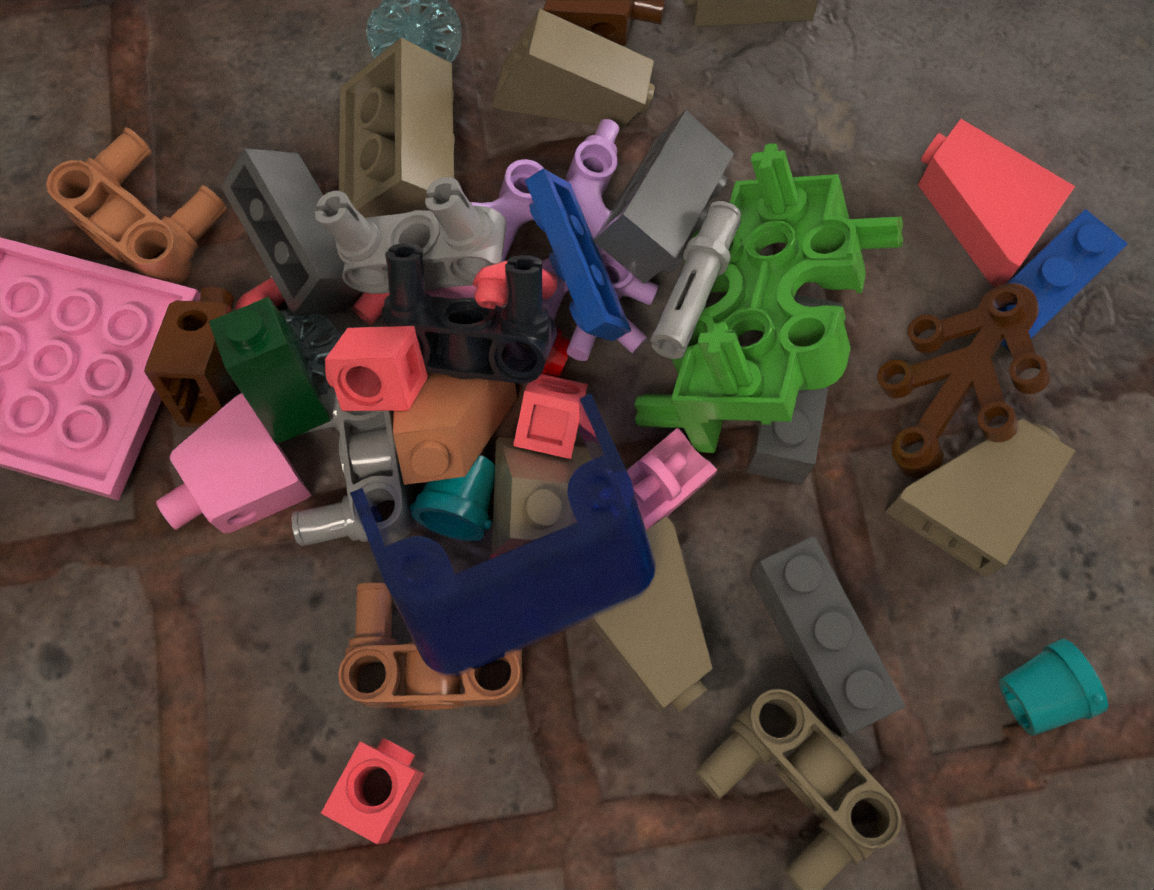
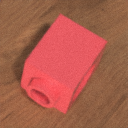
(376, 368)
(550, 416)
(347, 801)

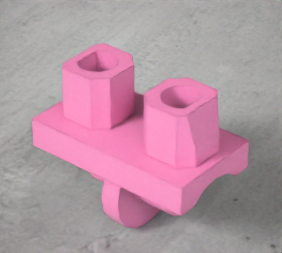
(668, 477)

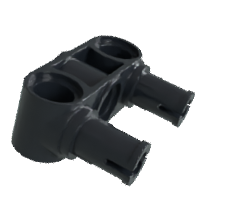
(468, 339)

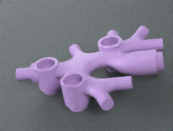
(589, 177)

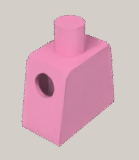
(231, 473)

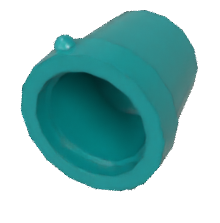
(459, 504)
(1053, 689)

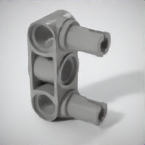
(453, 236)
(368, 463)

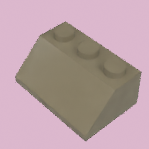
(396, 130)

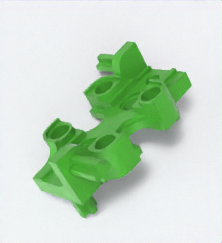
(799, 343)

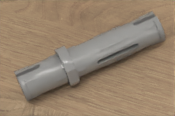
(704, 259)

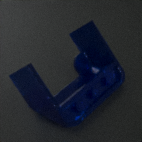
(530, 590)

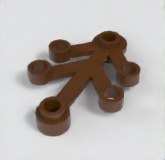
(964, 369)

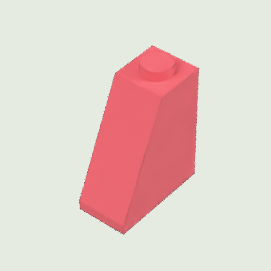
(990, 198)

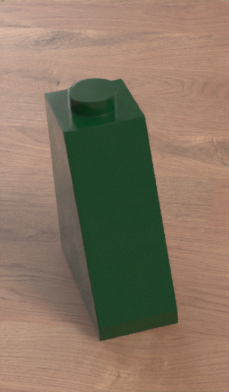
(270, 369)

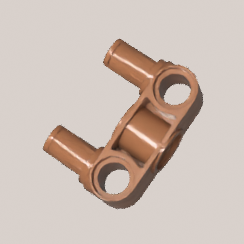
(120, 222)
(408, 678)

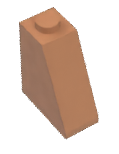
(449, 426)

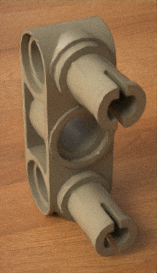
(819, 773)

